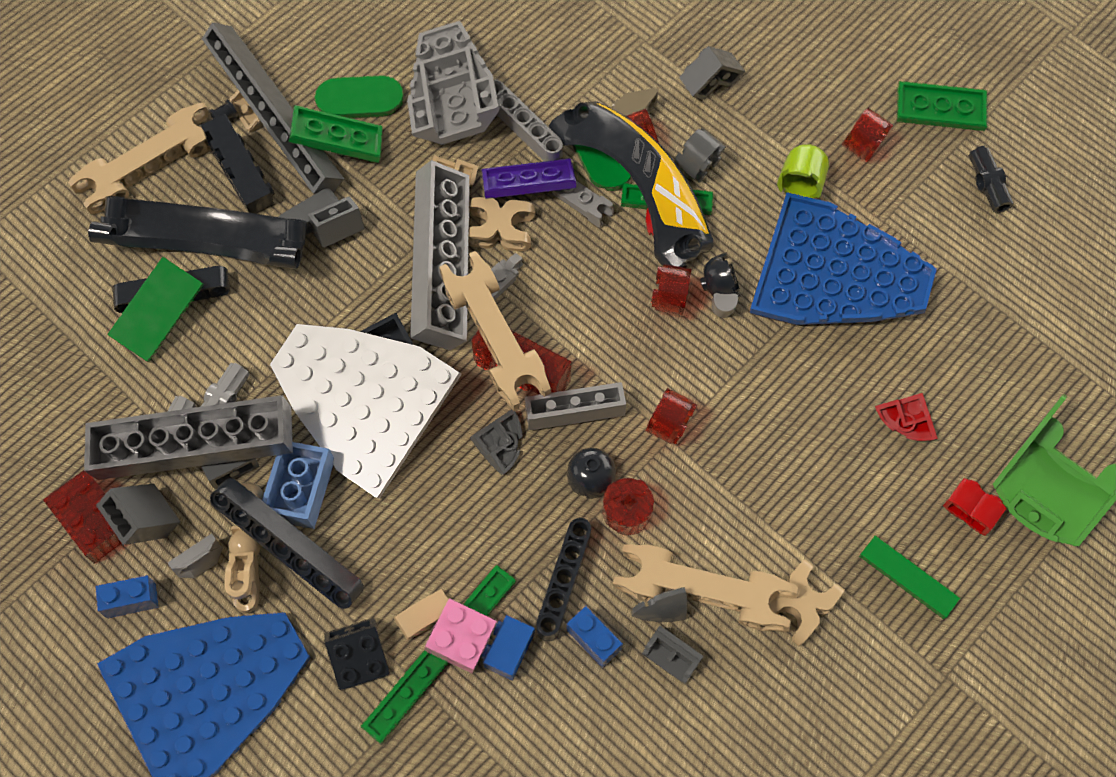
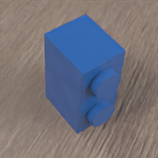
(126, 596)
(594, 637)
(508, 647)

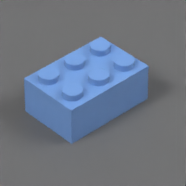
(299, 484)

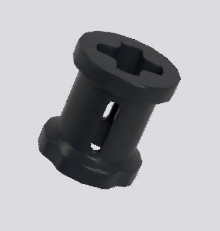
(226, 108)

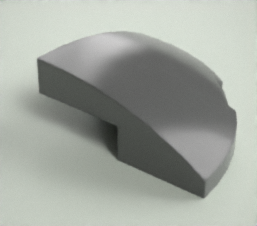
(500, 441)
(665, 607)

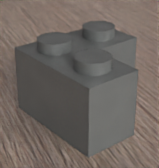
(709, 70)

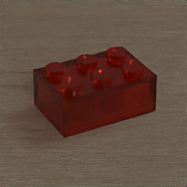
(77, 512)

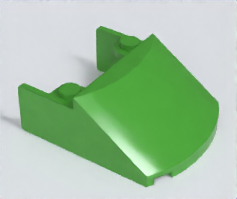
(1053, 491)

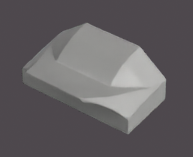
(197, 558)

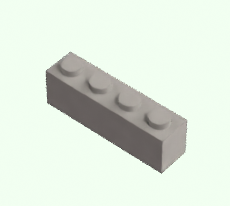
(575, 406)

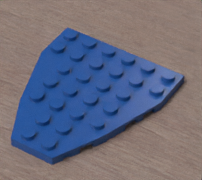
(837, 269)
(203, 689)

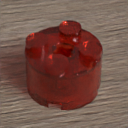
(867, 134)
(672, 289)
(670, 415)
(637, 496)

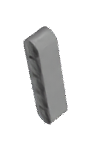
(515, 112)

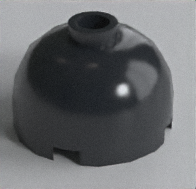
(720, 276)
(591, 472)

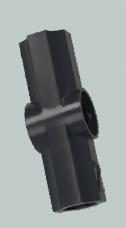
(990, 179)

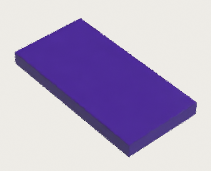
(528, 178)

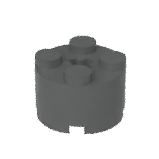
(699, 153)

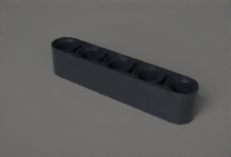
(214, 280)
(559, 590)

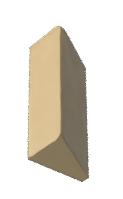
(245, 112)

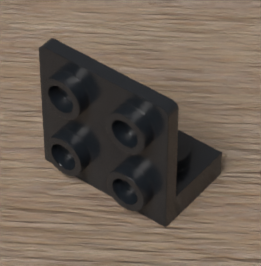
(356, 654)

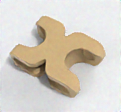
(500, 224)
(808, 604)

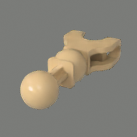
(242, 568)

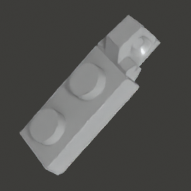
(506, 273)

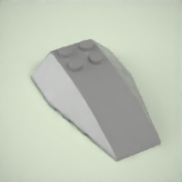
(450, 87)

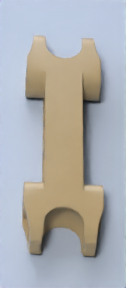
(116, 176)
(512, 365)
(747, 597)

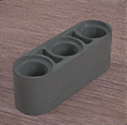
(317, 201)

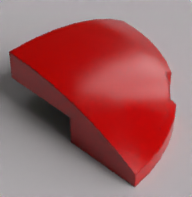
(908, 417)

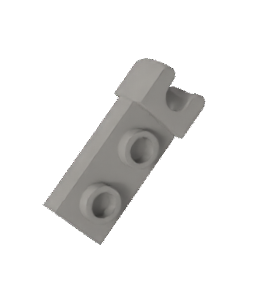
(586, 203)

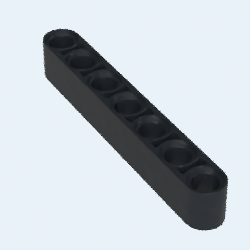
(287, 543)

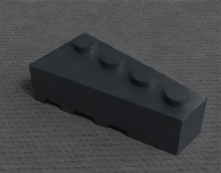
(238, 164)

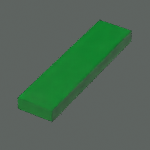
(633, 198)
(909, 577)

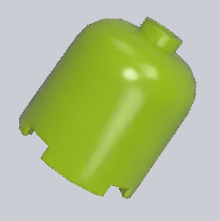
(804, 171)

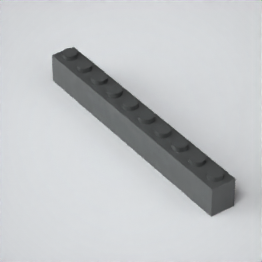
(269, 106)

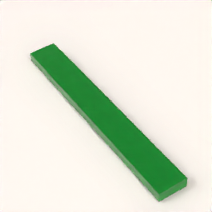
(428, 666)

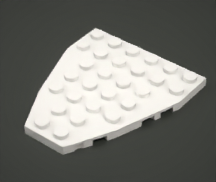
(362, 397)

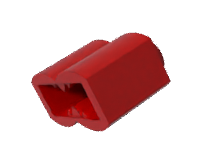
(975, 506)

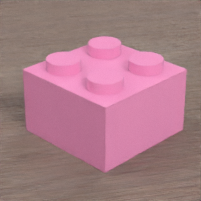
(460, 635)

